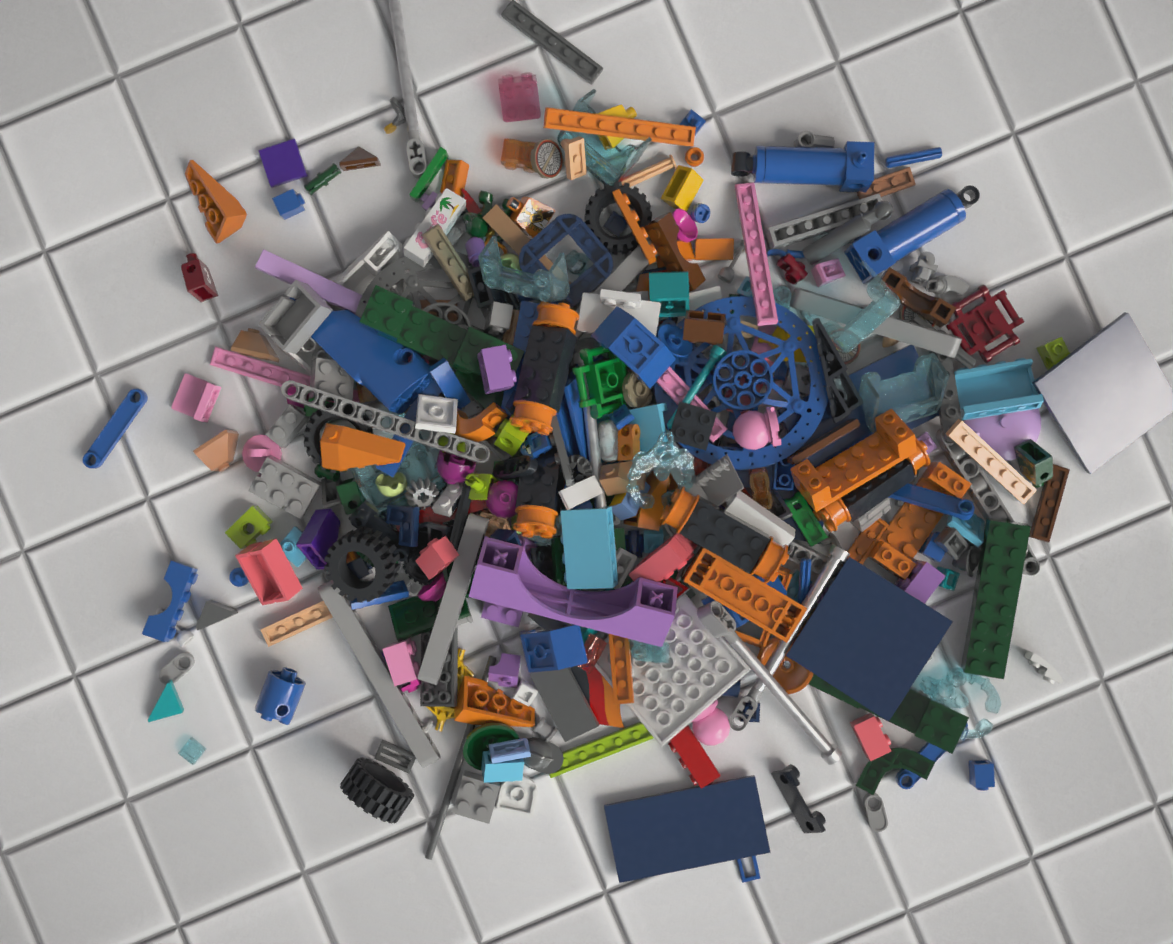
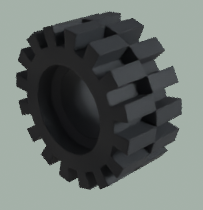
(413, 569)

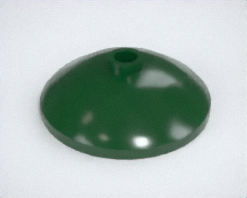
(481, 737)

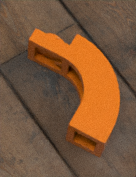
(482, 425)

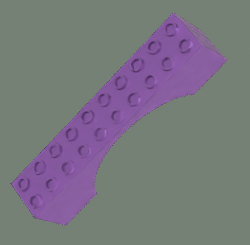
(635, 611)

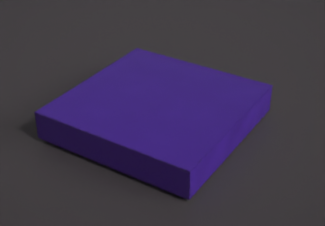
(283, 163)

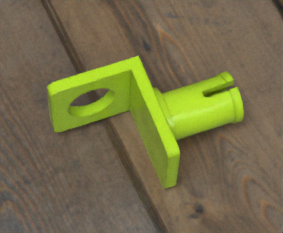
(479, 485)

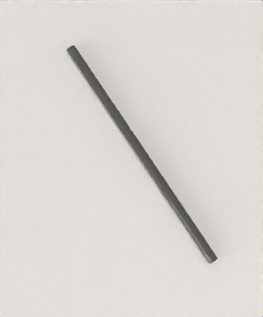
(453, 779)

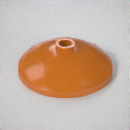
(792, 678)

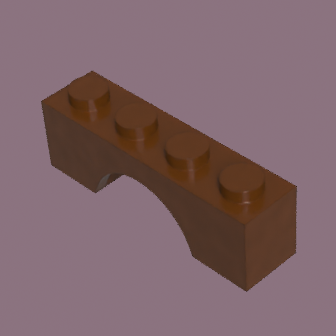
(663, 234)
(927, 306)

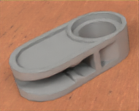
(174, 670)
(875, 815)

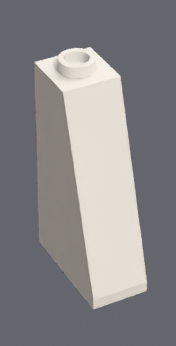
(759, 517)

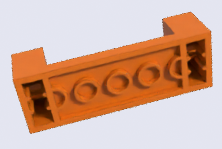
(856, 465)
(914, 523)
(744, 594)

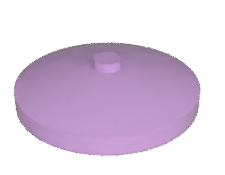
(1007, 430)

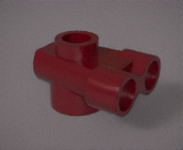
(794, 269)

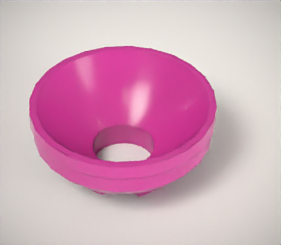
(687, 227)
(433, 591)

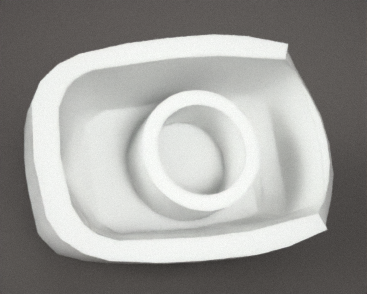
(608, 441)

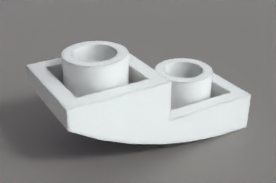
(580, 492)
(1047, 670)

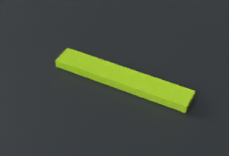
(603, 747)

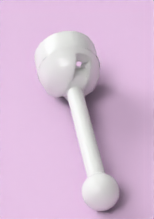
(183, 637)

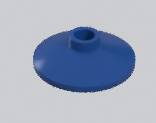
(673, 339)

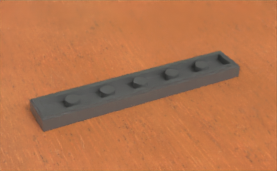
(552, 42)

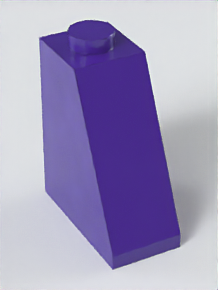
(319, 536)

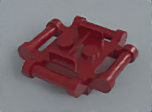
(985, 323)

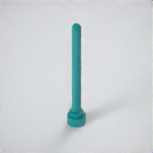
(716, 355)

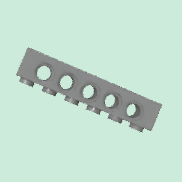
(818, 223)

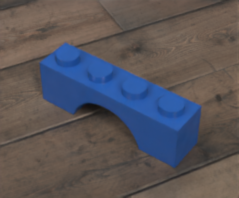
(180, 579)

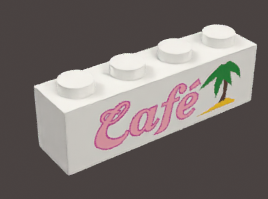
(445, 212)

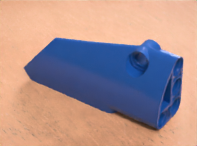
(374, 360)

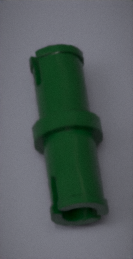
(322, 179)

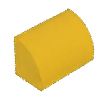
(682, 188)

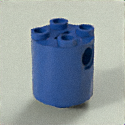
(280, 695)

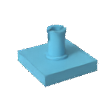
(970, 529)

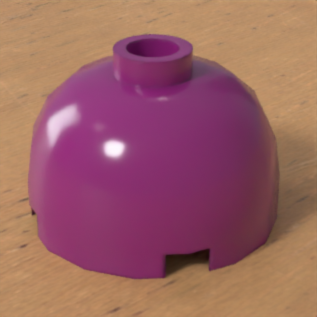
(454, 468)
(502, 499)

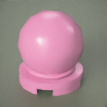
(756, 429)
(711, 725)

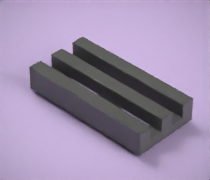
(392, 763)

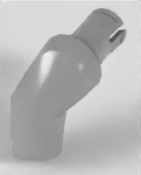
(947, 283)

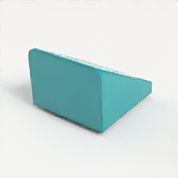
(950, 580)

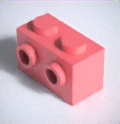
(436, 556)
(871, 736)

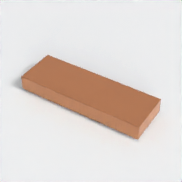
(890, 183)

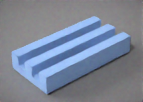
(510, 751)

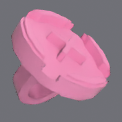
(258, 449)

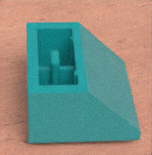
(671, 291)

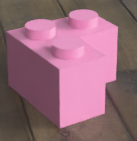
(401, 661)

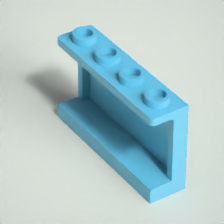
(997, 389)
(650, 422)
(589, 548)

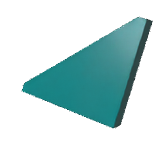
(168, 704)

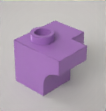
(506, 671)

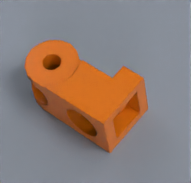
(628, 442)

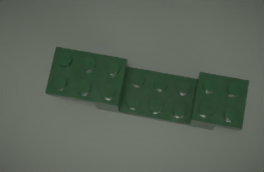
(427, 334)
(916, 714)

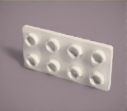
(598, 306)

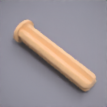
(650, 171)

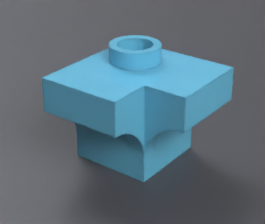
(290, 549)

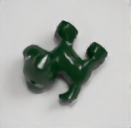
(475, 224)

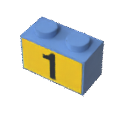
(624, 506)

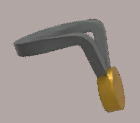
(392, 126)

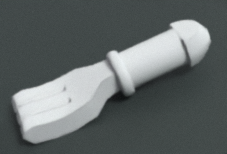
(455, 235)

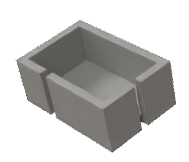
(295, 319)
(285, 486)

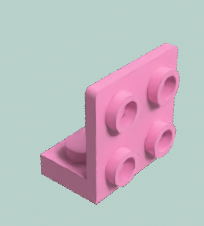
(196, 398)

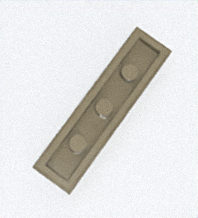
(449, 260)

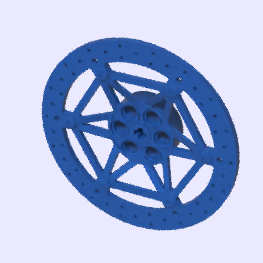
(748, 389)

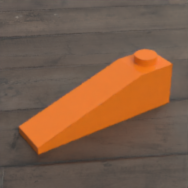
(220, 207)
(353, 448)
(483, 705)

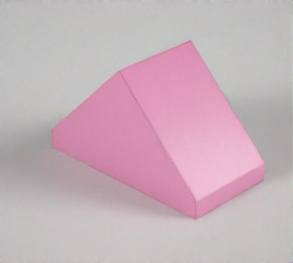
(827, 272)

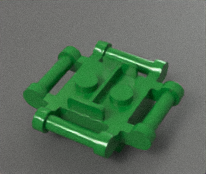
(603, 380)

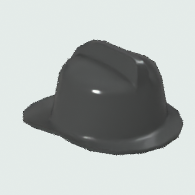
(969, 560)
(544, 756)

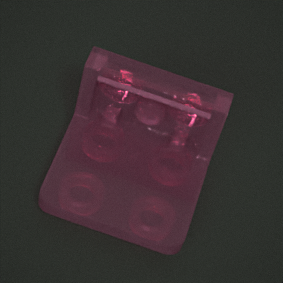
(519, 97)

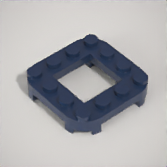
(585, 239)

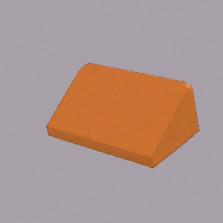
(455, 176)
(714, 249)

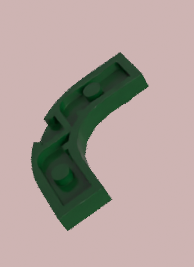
(897, 758)

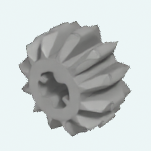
(429, 493)

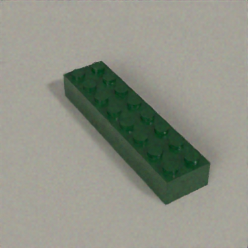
(995, 598)

